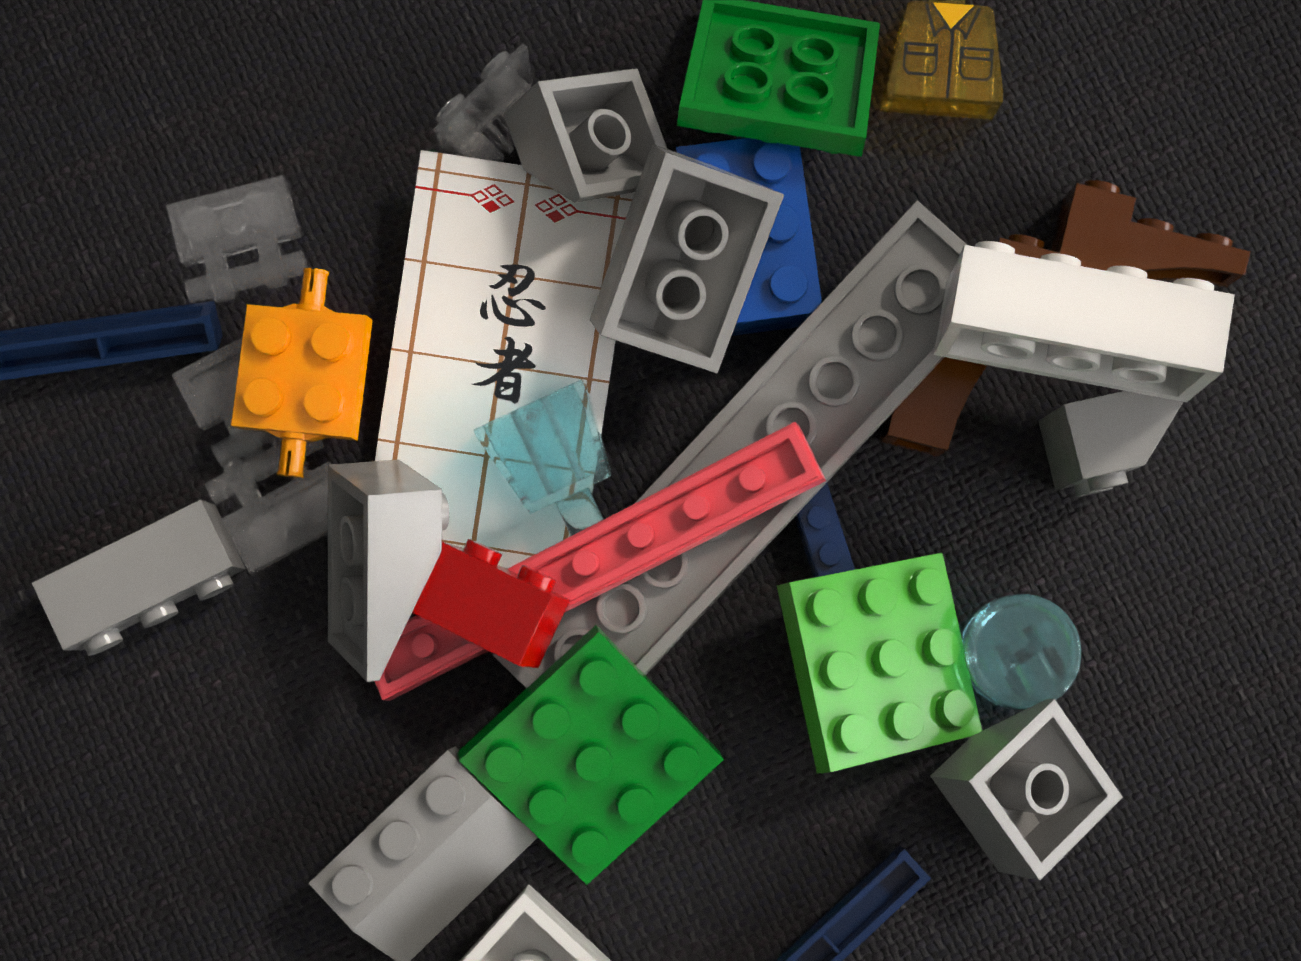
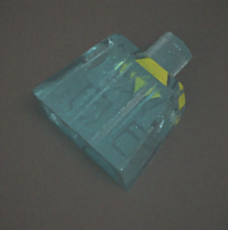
(552, 454)

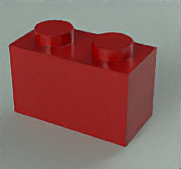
(491, 604)

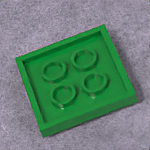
(780, 76)
(590, 755)

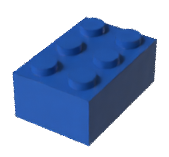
(787, 275)

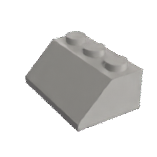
(685, 259)
(423, 859)

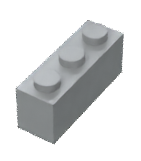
(139, 578)

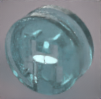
(1021, 651)

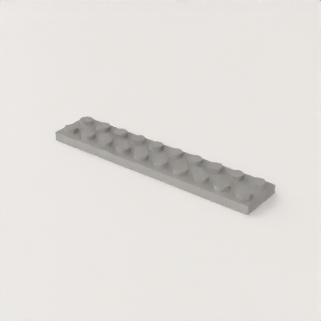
(830, 377)

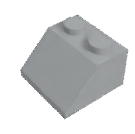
(586, 133)
(1103, 438)
(1027, 789)

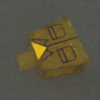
(945, 62)

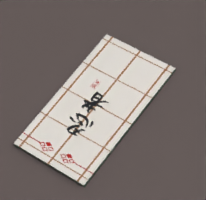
(488, 323)

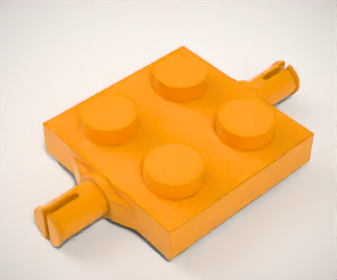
(302, 372)

